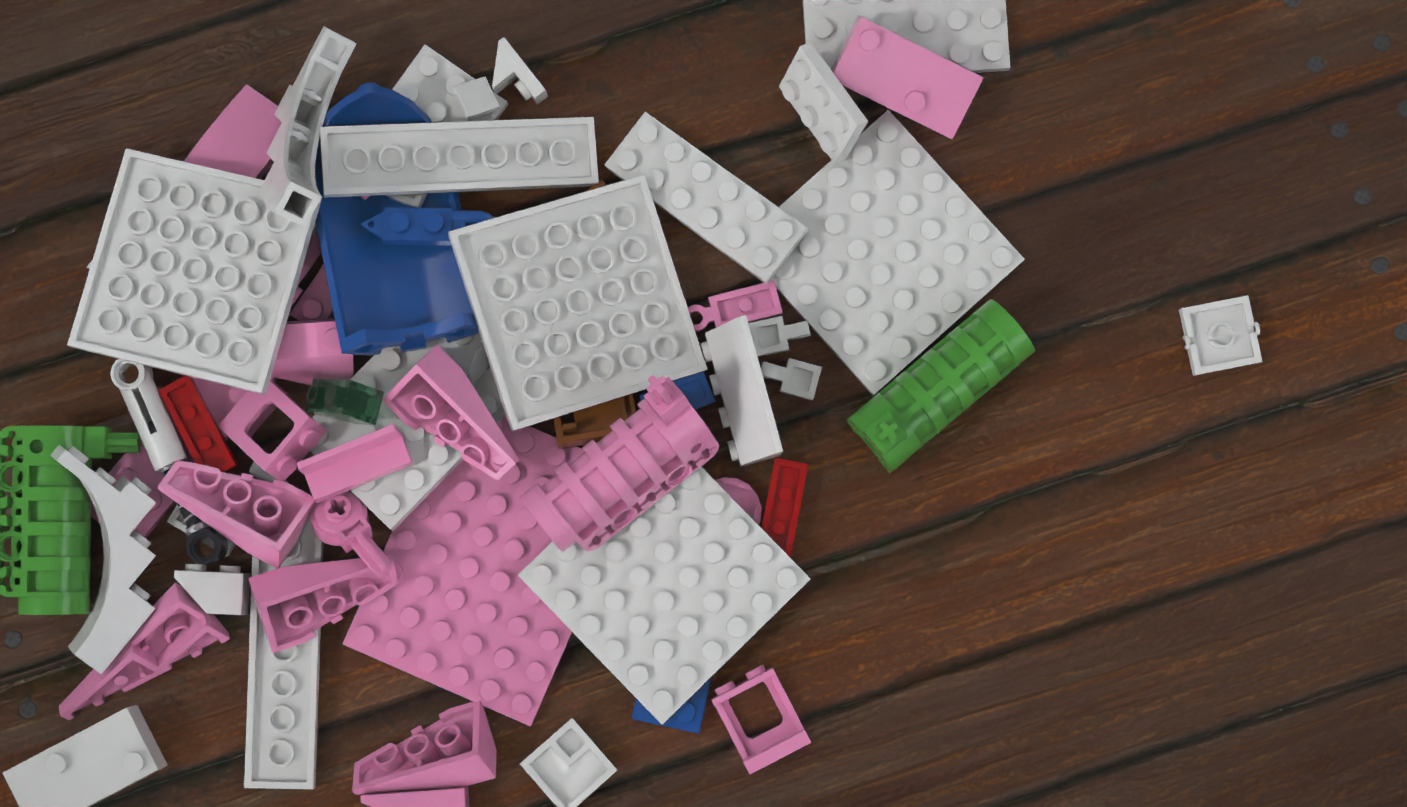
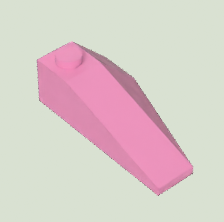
(312, 352)
(448, 407)
(248, 511)
(307, 596)
(443, 755)

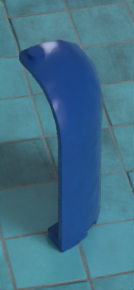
(386, 290)

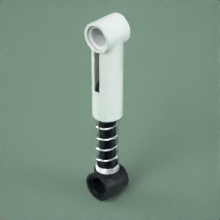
(163, 449)

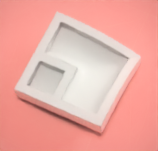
(568, 766)

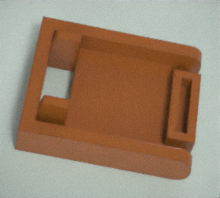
(593, 422)

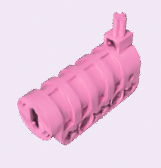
(623, 470)

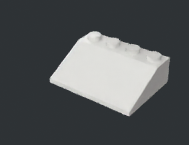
(742, 391)

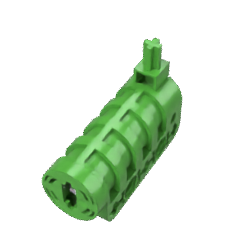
(941, 384)
(51, 514)

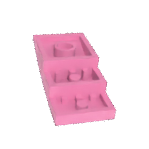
(240, 136)

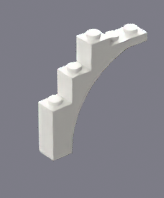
(291, 182)
(117, 608)

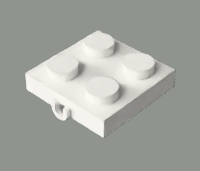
(1220, 335)

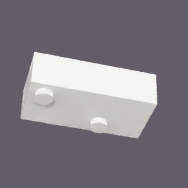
(89, 764)

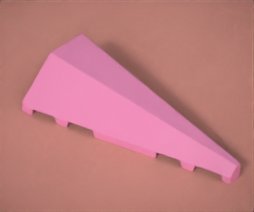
(168, 634)

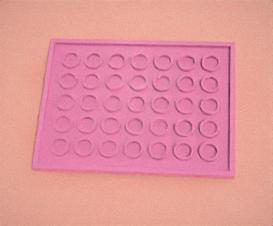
(459, 599)

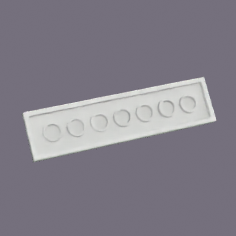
(458, 156)
(283, 694)

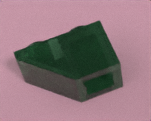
(344, 401)

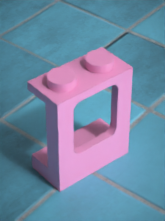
(253, 411)
(772, 744)

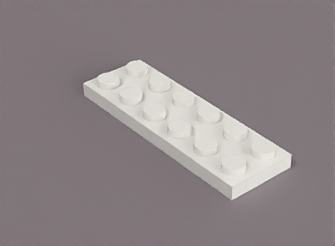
(707, 198)

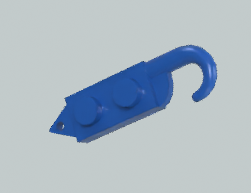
(421, 225)

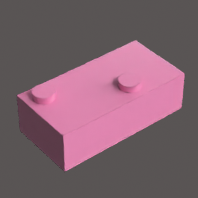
(905, 77)

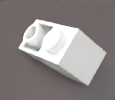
(216, 591)

